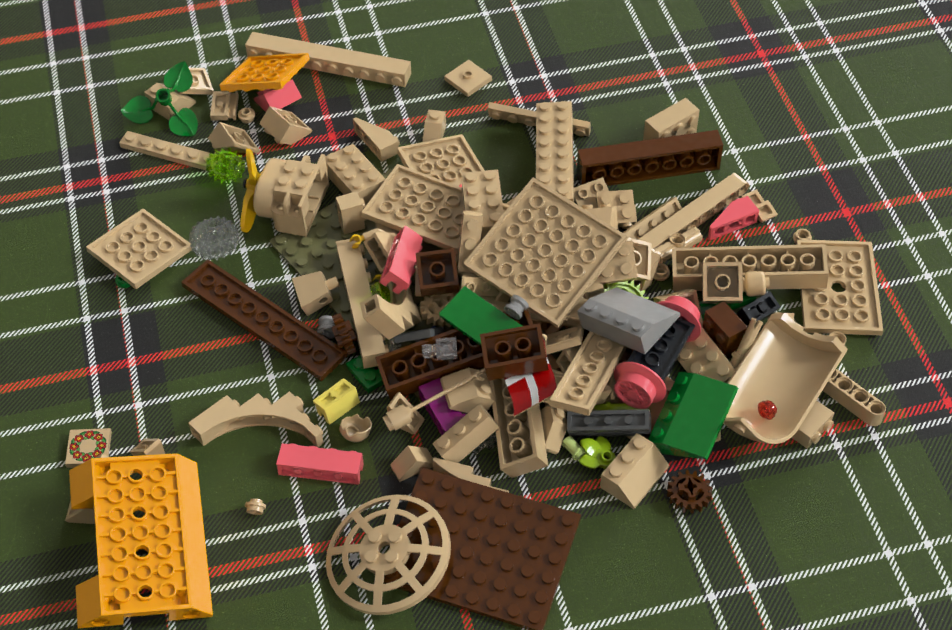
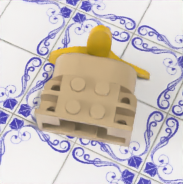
(284, 192)

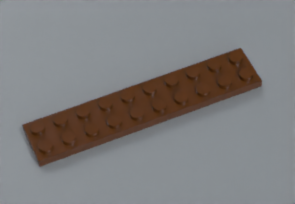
(265, 320)

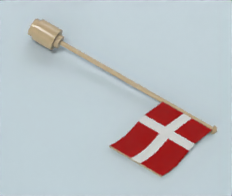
(524, 390)

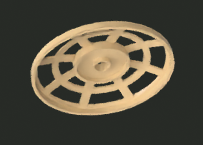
(392, 560)

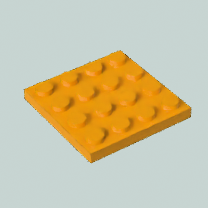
(264, 72)

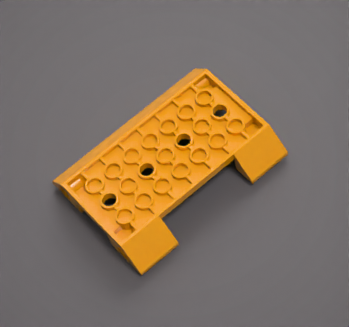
(169, 533)

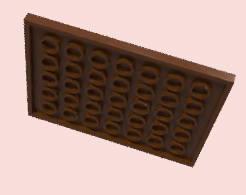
(502, 549)

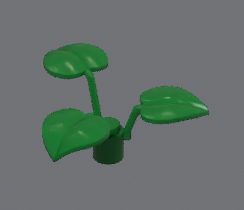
(183, 122)

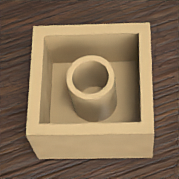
(722, 282)

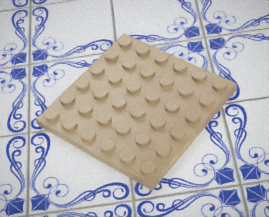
(545, 251)

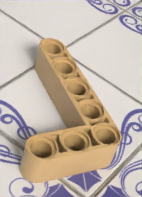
(854, 396)

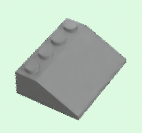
(626, 318)

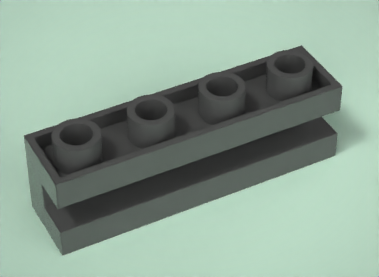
(609, 423)

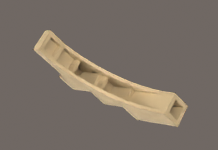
(391, 317)
(258, 411)

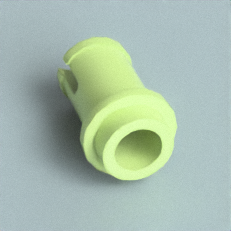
(573, 447)

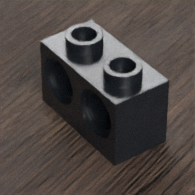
(759, 309)

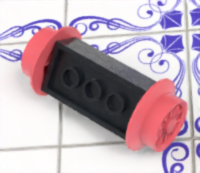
(643, 375)

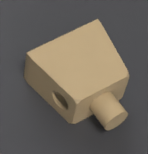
(314, 291)

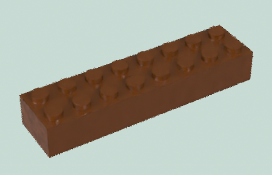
(651, 158)
(408, 369)

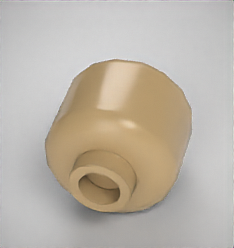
(755, 283)

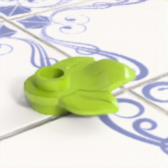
(595, 453)

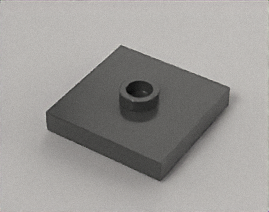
(418, 335)

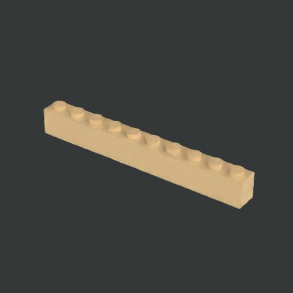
(334, 59)

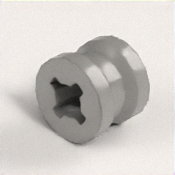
(516, 307)
(325, 324)

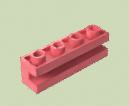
(402, 259)
(320, 463)

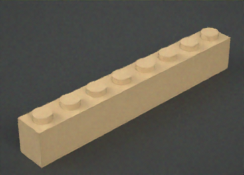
(358, 289)

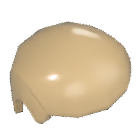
(355, 428)

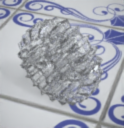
(209, 238)

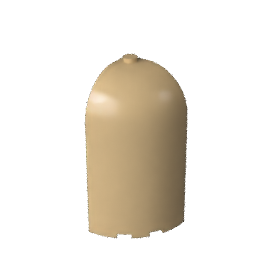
(782, 368)

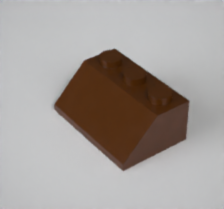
(514, 352)

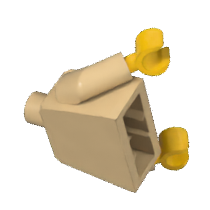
(378, 245)

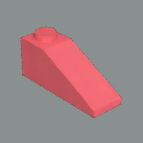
(736, 216)

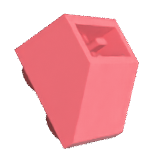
(278, 98)

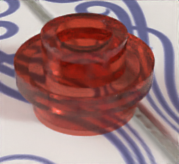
(767, 409)

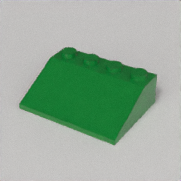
(692, 416)

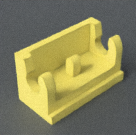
(337, 401)

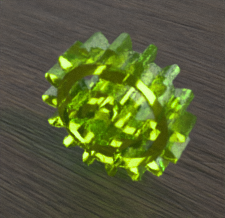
(225, 165)

